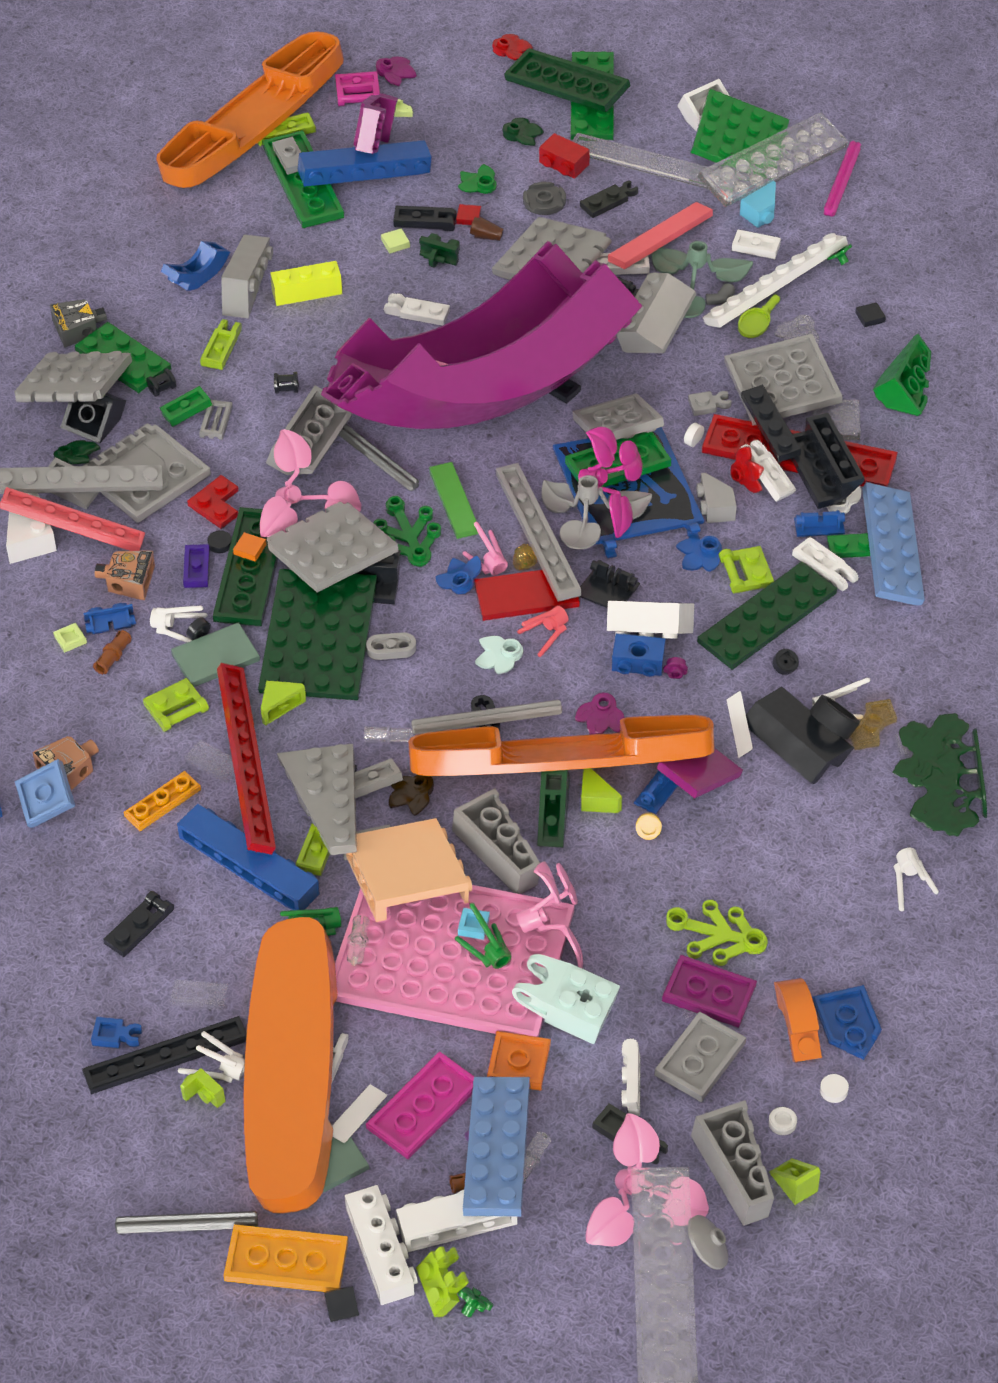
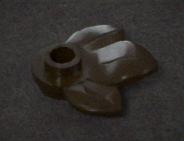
(412, 791)

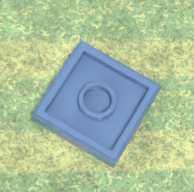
(45, 793)

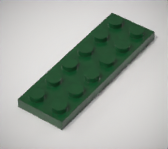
(567, 80)
(244, 582)
(766, 615)

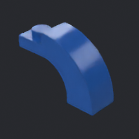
(199, 268)

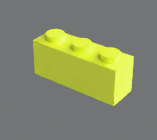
(306, 283)

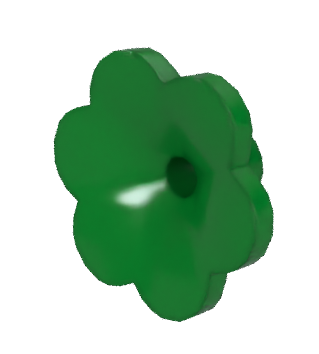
(841, 255)

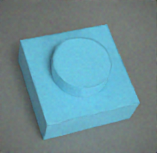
(470, 926)

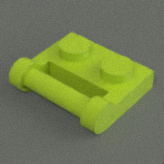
(753, 566)
(172, 699)

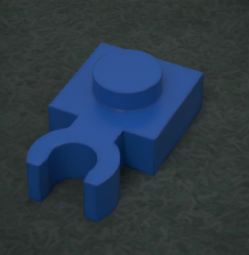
(111, 1032)

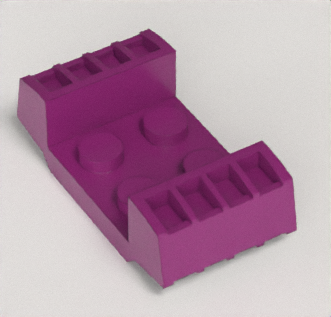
(375, 122)

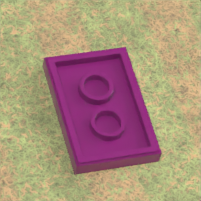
(701, 774)
(709, 990)

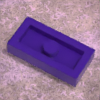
(196, 566)

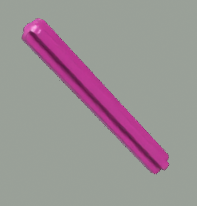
(842, 178)

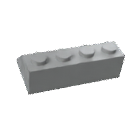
(662, 310)
(318, 424)

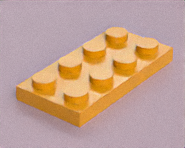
(285, 1258)

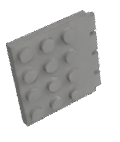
(578, 243)
(73, 377)
(152, 447)
(331, 545)

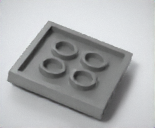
(622, 416)

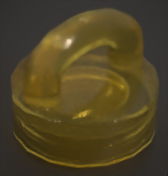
(524, 557)

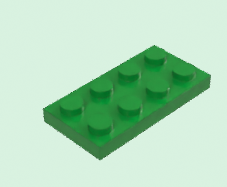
(144, 361)
(650, 449)

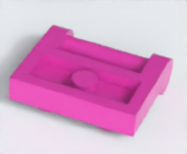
(356, 83)

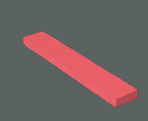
(660, 235)
(72, 520)

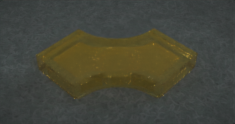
(877, 717)

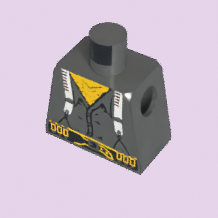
(75, 320)

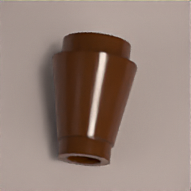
(485, 229)

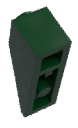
(553, 808)

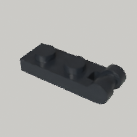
(425, 217)
(138, 924)

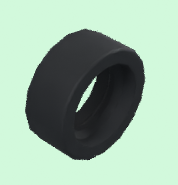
(834, 717)

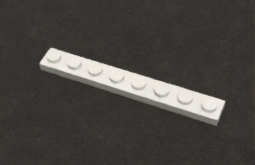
(774, 281)

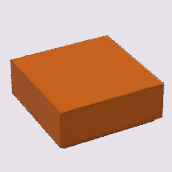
(249, 546)

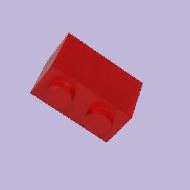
(564, 156)

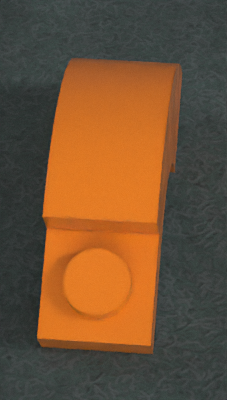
(800, 1017)

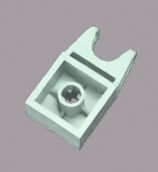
(568, 996)

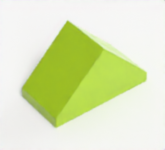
(280, 699)
(598, 794)
(797, 1179)

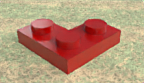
(211, 502)

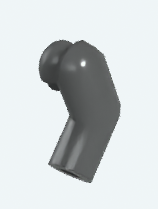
(721, 297)

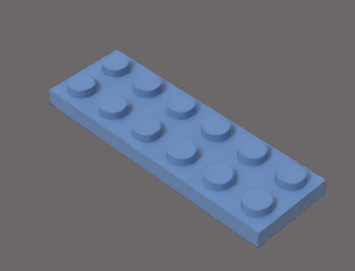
(893, 544)
(496, 1147)

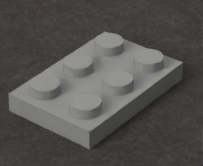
(700, 1056)

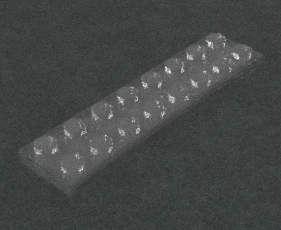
(772, 159)
(663, 1276)

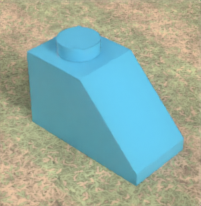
(760, 205)

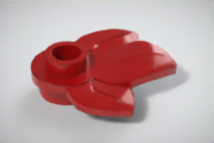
(510, 46)
(746, 471)

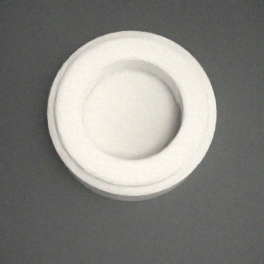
(693, 434)
(834, 1088)
(782, 1121)

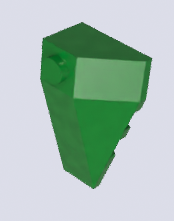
(904, 379)

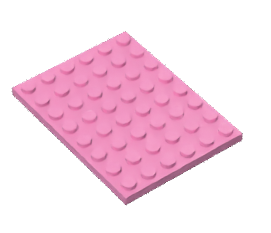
(425, 974)

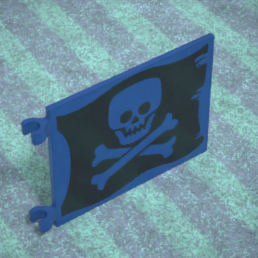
(669, 508)

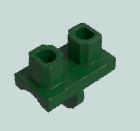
(438, 251)

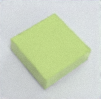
(395, 240)
(70, 637)

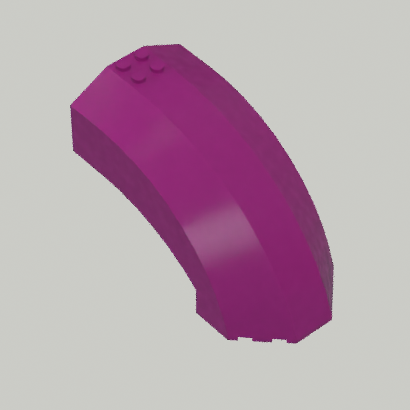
(484, 376)

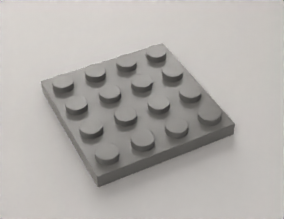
(790, 372)

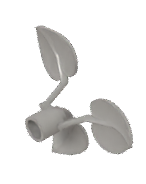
(580, 534)

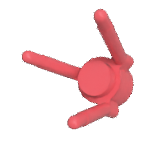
(551, 619)

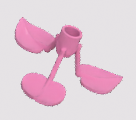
(291, 454)
(536, 916)
(632, 1145)

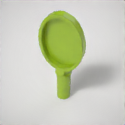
(757, 320)

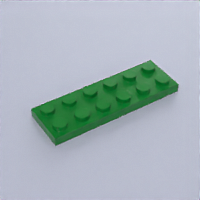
(590, 120)
(310, 203)

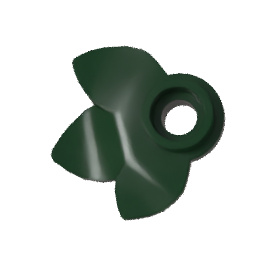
(522, 131)
(76, 451)

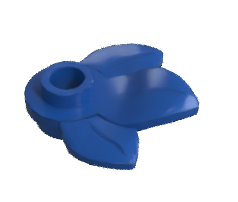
(700, 553)
(460, 575)

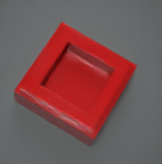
(467, 213)

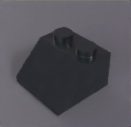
(94, 418)

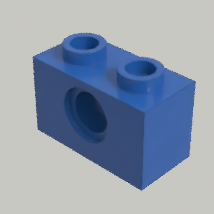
(638, 655)

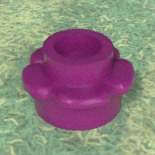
(675, 667)

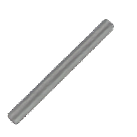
(486, 716)

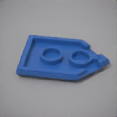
(848, 1020)

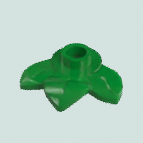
(478, 182)

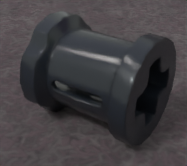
(154, 386)
(293, 386)

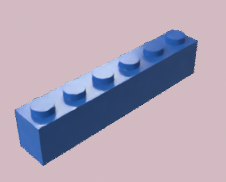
(354, 165)
(227, 846)

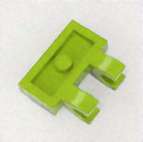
(438, 1283)

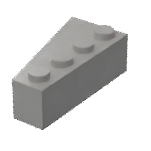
(244, 275)
(497, 841)
(734, 1159)

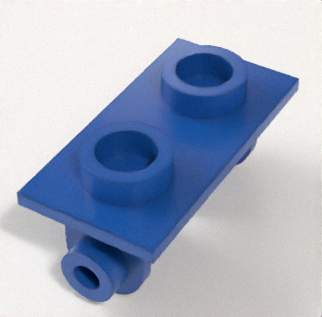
(814, 525)
(100, 617)
(656, 793)

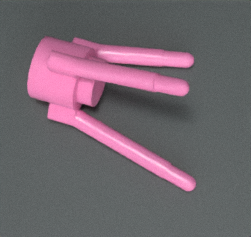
(493, 560)

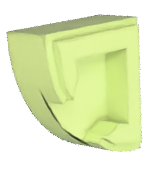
(403, 110)

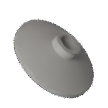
(708, 1242)

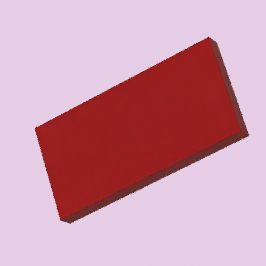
(517, 595)

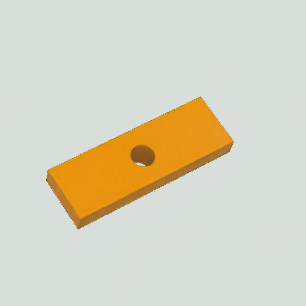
(162, 801)

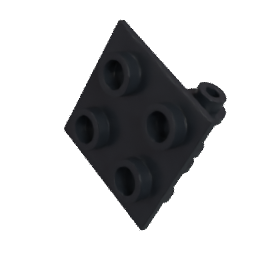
(607, 585)

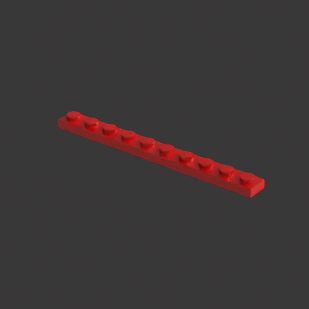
(246, 759)

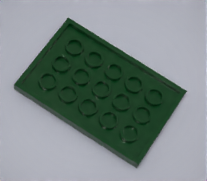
(319, 635)

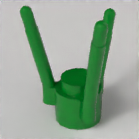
(327, 917)
(495, 951)

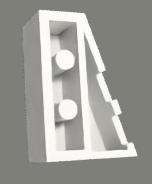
(28, 537)
(650, 618)

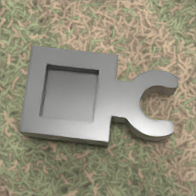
(705, 403)

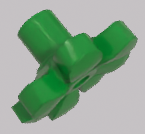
(474, 1301)

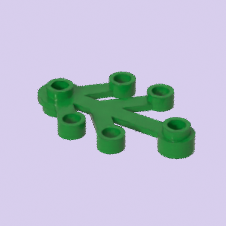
(410, 534)

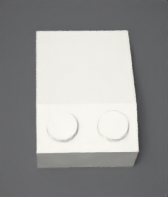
(692, 103)

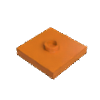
(520, 1057)

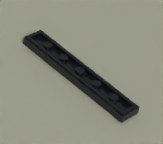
(162, 1055)

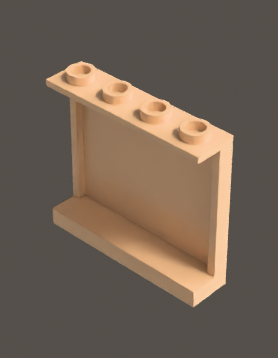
(407, 866)

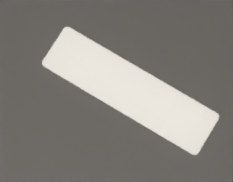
(739, 724)
(357, 1113)

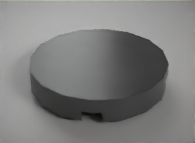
(544, 198)

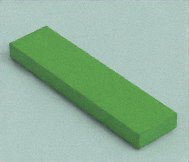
(454, 499)

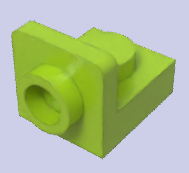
(205, 1086)

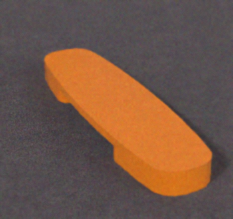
(287, 83)
(639, 742)
(290, 1066)

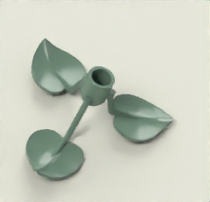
(726, 269)

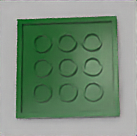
(732, 126)

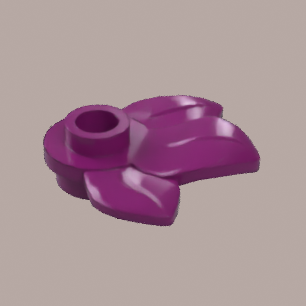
(395, 69)
(599, 717)

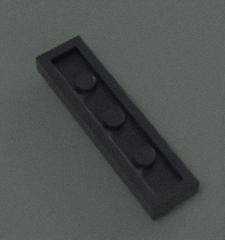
(771, 423)

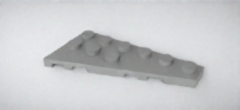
(327, 790)

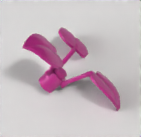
(605, 447)

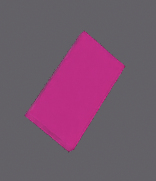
(422, 1105)

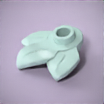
(497, 654)

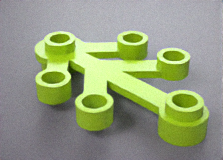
(719, 933)

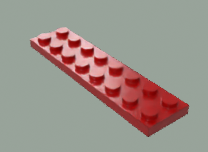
(729, 434)

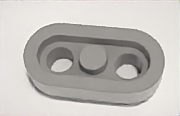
(391, 646)

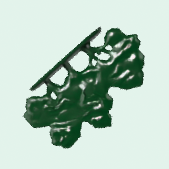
(939, 770)

